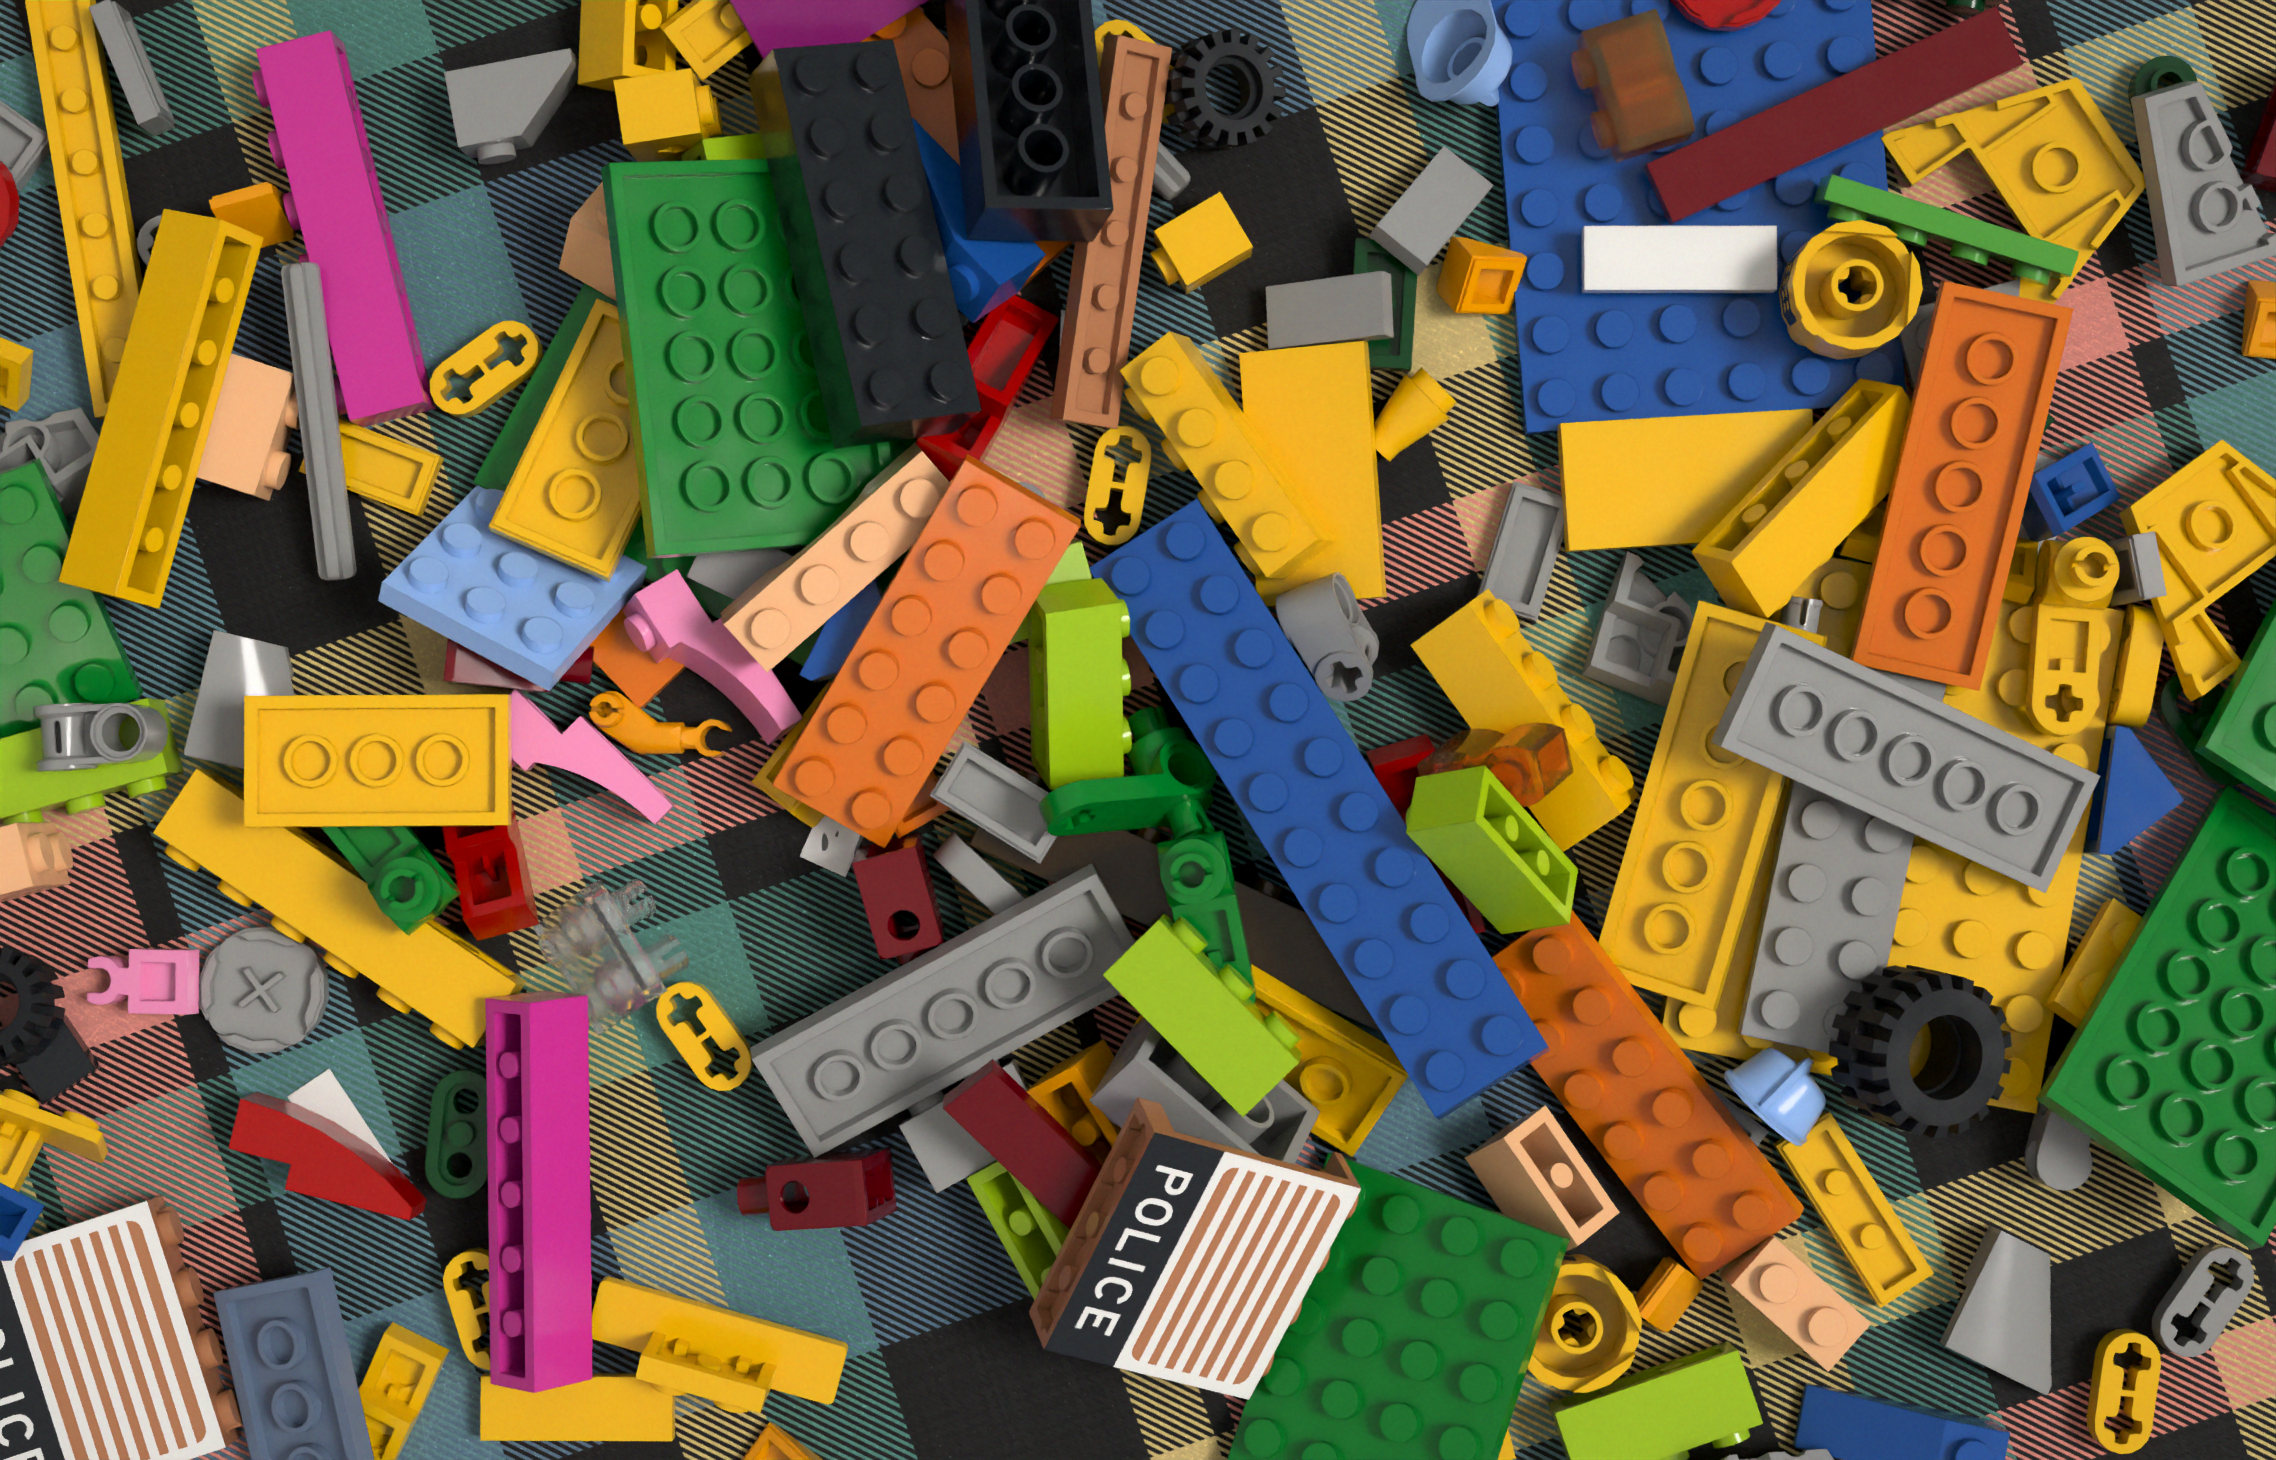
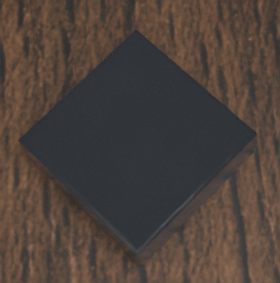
(60, 1065)

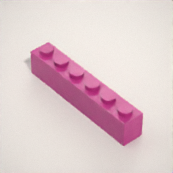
(344, 227)
(539, 1190)

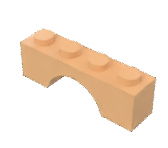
(839, 563)

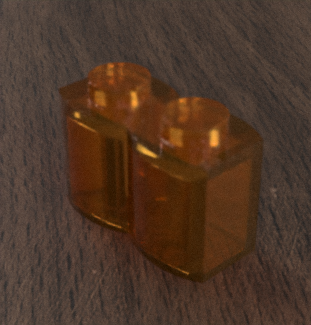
(1633, 85)
(1525, 760)

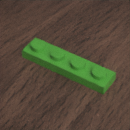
(1970, 238)

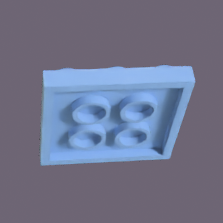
(505, 596)

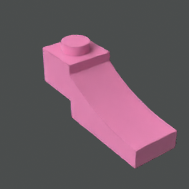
(674, 626)
(584, 752)

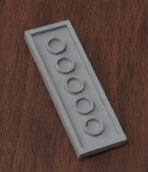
(1904, 757)
(1825, 911)
(946, 1012)

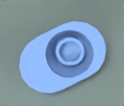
(1458, 51)
(1779, 1092)

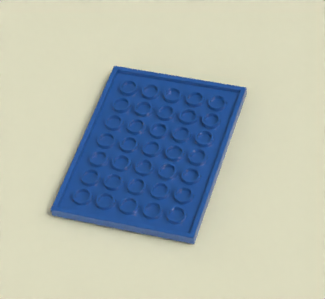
(1668, 351)

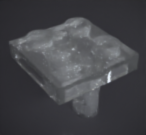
(601, 956)

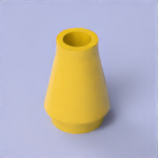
(1411, 413)

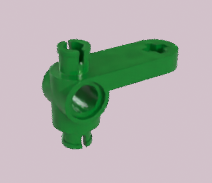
(1167, 788)
(398, 872)
(1204, 892)

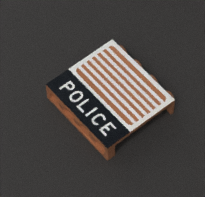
(1190, 1257)
(109, 1346)

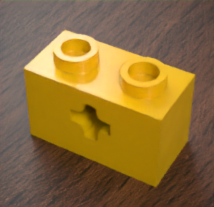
(665, 114)

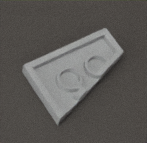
(2195, 196)

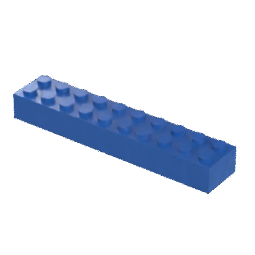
(1320, 812)

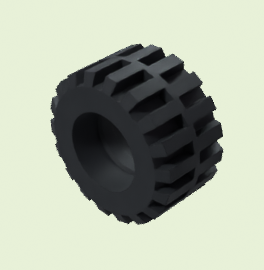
(1962, 1059)

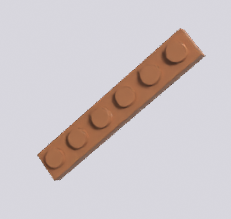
(1108, 269)

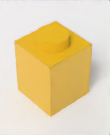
(1200, 244)

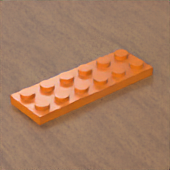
(1960, 485)
(926, 651)
(1644, 1100)

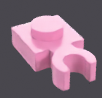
(152, 980)

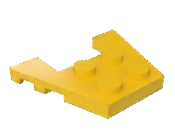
(2046, 160)
(2211, 533)

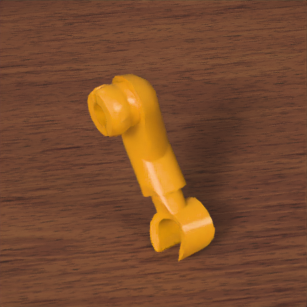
(643, 734)

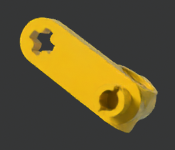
(2066, 629)

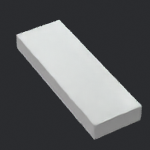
(1679, 259)

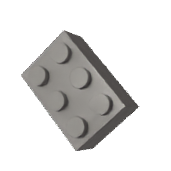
(1157, 1072)

